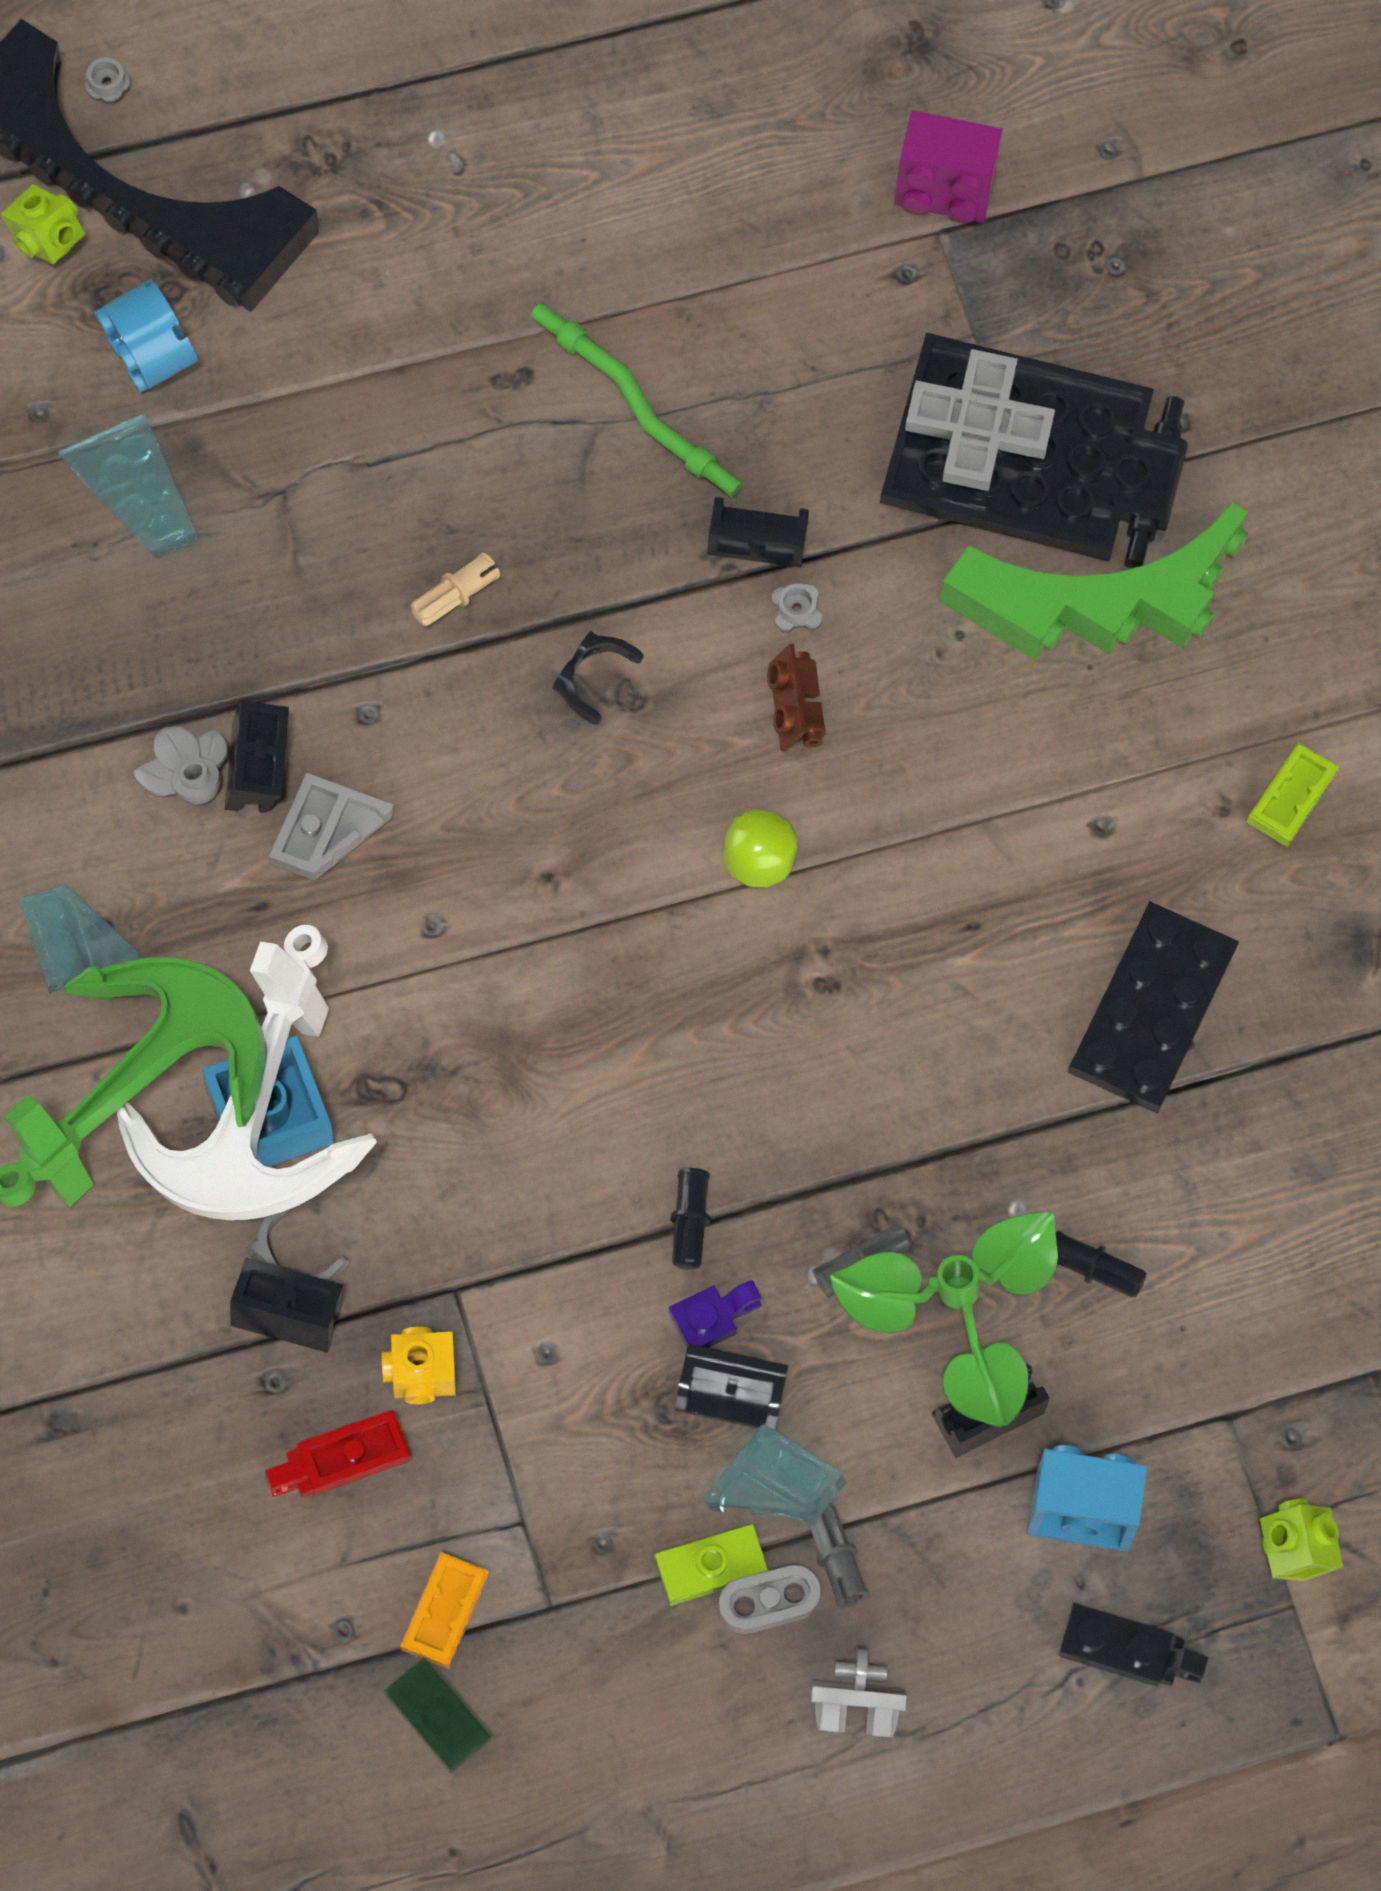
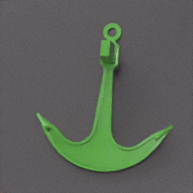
(196, 1012)

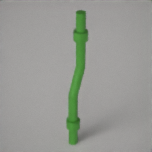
(697, 459)

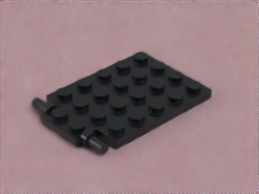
(1093, 471)

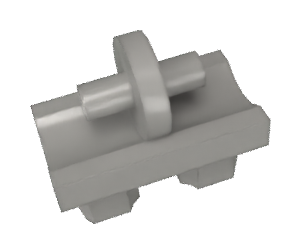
(881, 1702)

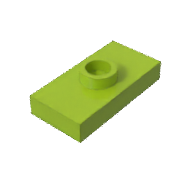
(1292, 794)
(709, 1564)

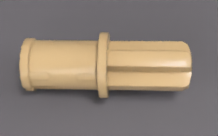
(454, 590)

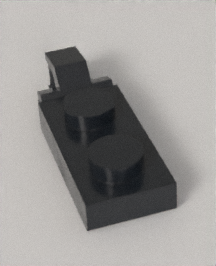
(1129, 1648)

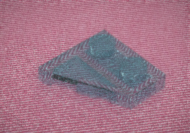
(70, 936)
(776, 1479)

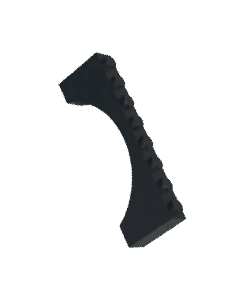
(230, 244)

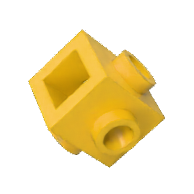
(420, 1365)

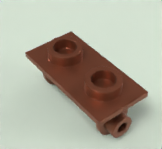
(792, 679)

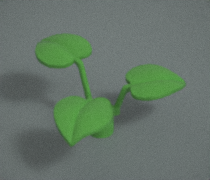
(1016, 1252)

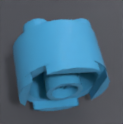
(146, 335)

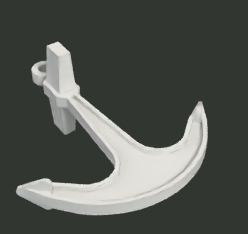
(224, 1172)

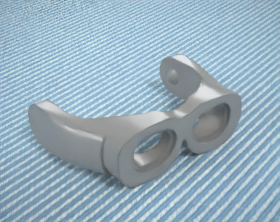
(259, 1249)

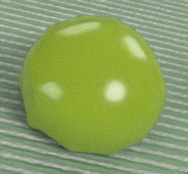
(760, 848)

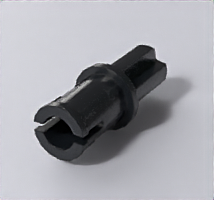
(690, 1218)
(1099, 1265)

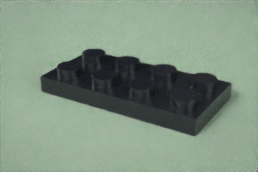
(1153, 1007)

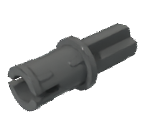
(890, 1240)
(838, 1558)

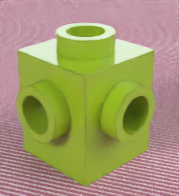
(43, 224)
(1301, 1541)

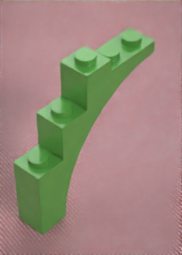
(1037, 607)

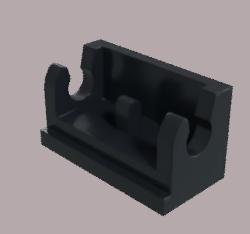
(757, 535)
(256, 755)
(285, 1305)
(731, 1387)
(967, 1434)

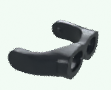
(591, 645)

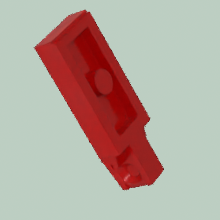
(341, 1456)

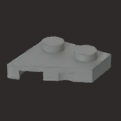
(325, 826)

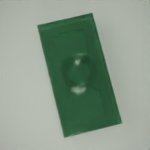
(437, 1715)

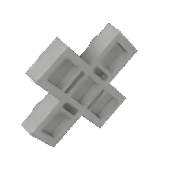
(979, 420)

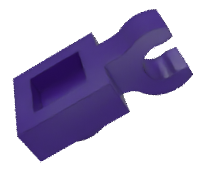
(707, 1318)

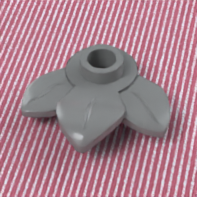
(181, 760)

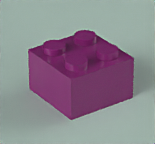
(947, 167)

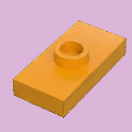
(444, 1610)

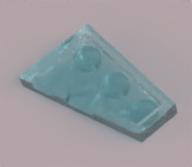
(135, 483)

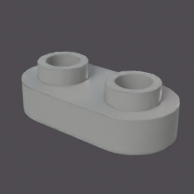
(766, 1595)

